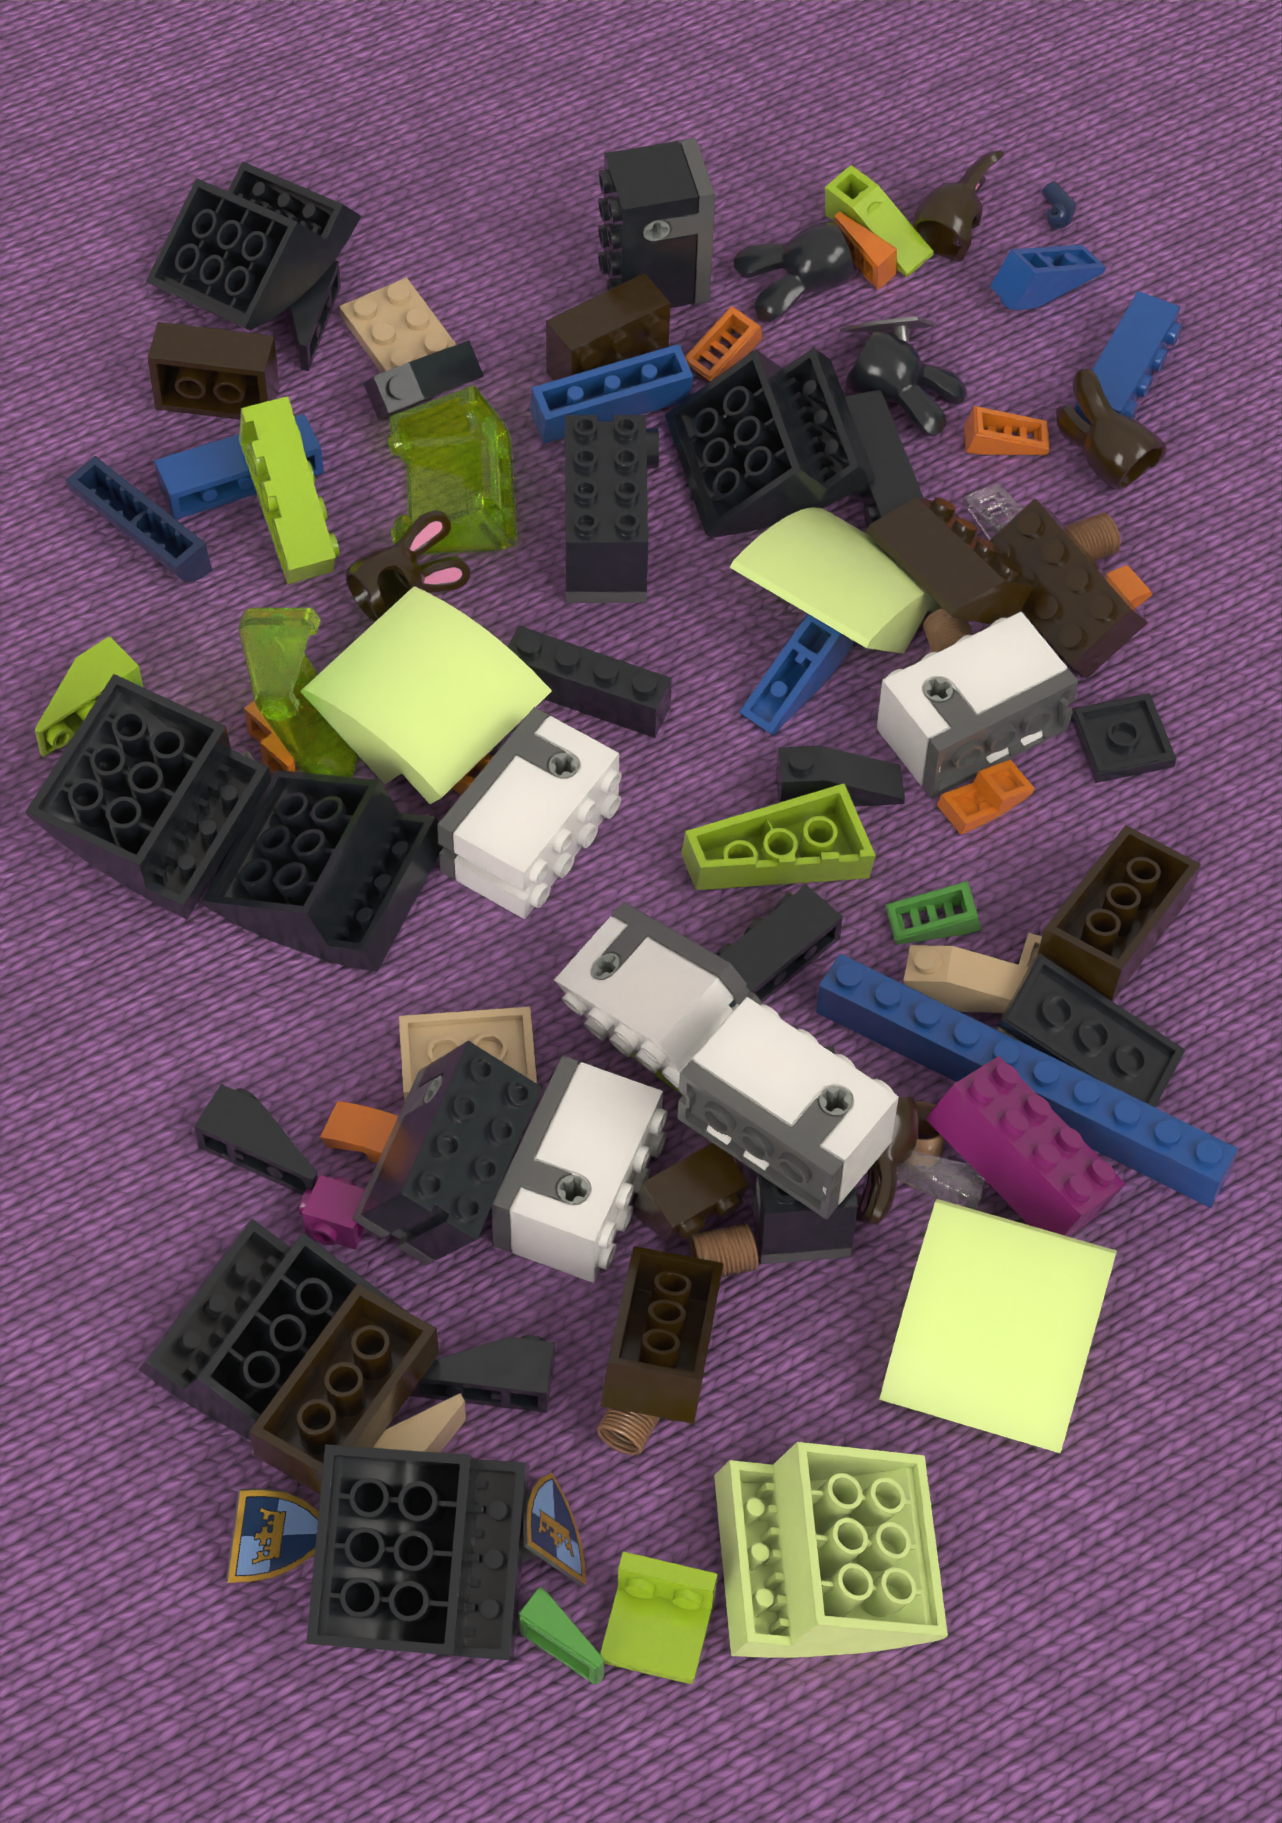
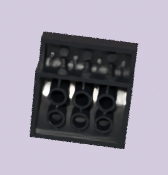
(251, 246)
(774, 450)
(150, 795)
(326, 868)
(251, 1325)
(418, 1552)

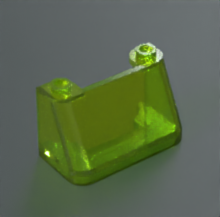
(460, 466)
(278, 671)

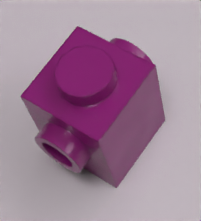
(330, 1211)

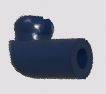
(1062, 205)

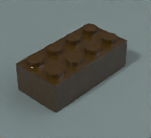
(1071, 594)
(1119, 911)
(662, 1335)
(345, 1386)

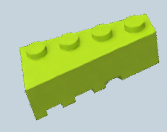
(287, 490)
(783, 843)

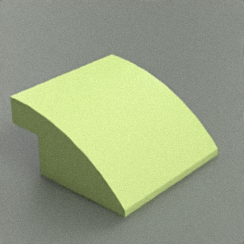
(838, 578)
(425, 693)
(997, 1325)
(829, 1553)

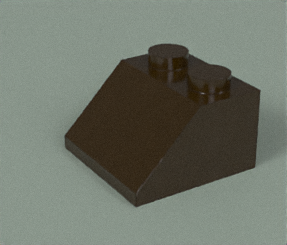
(690, 1192)

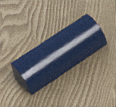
(141, 519)

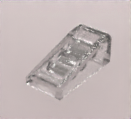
(986, 520)
(943, 1179)

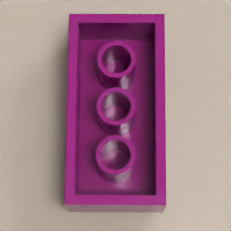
(1025, 1149)

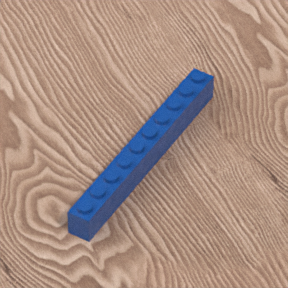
(959, 1045)

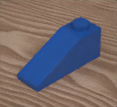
(1042, 274)
(796, 674)

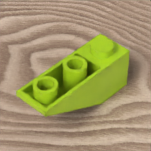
(872, 208)
(81, 690)

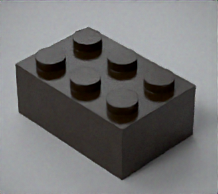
(608, 329)
(211, 370)

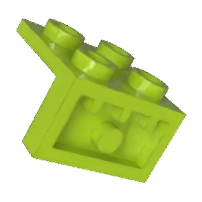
(659, 1618)

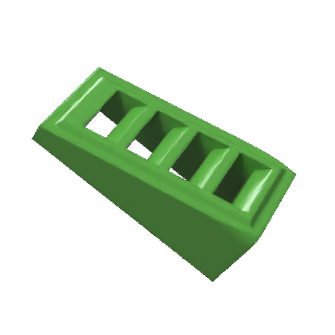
(947, 927)
(556, 1634)

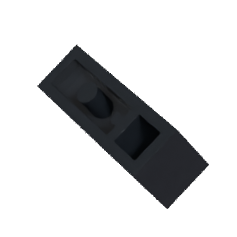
(311, 313)
(423, 379)
(818, 767)
(247, 1135)
(496, 1374)

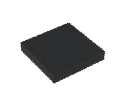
(1123, 738)

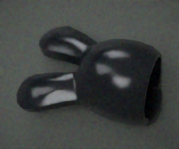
(813, 263)
(898, 371)

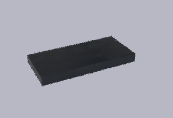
(1089, 1032)

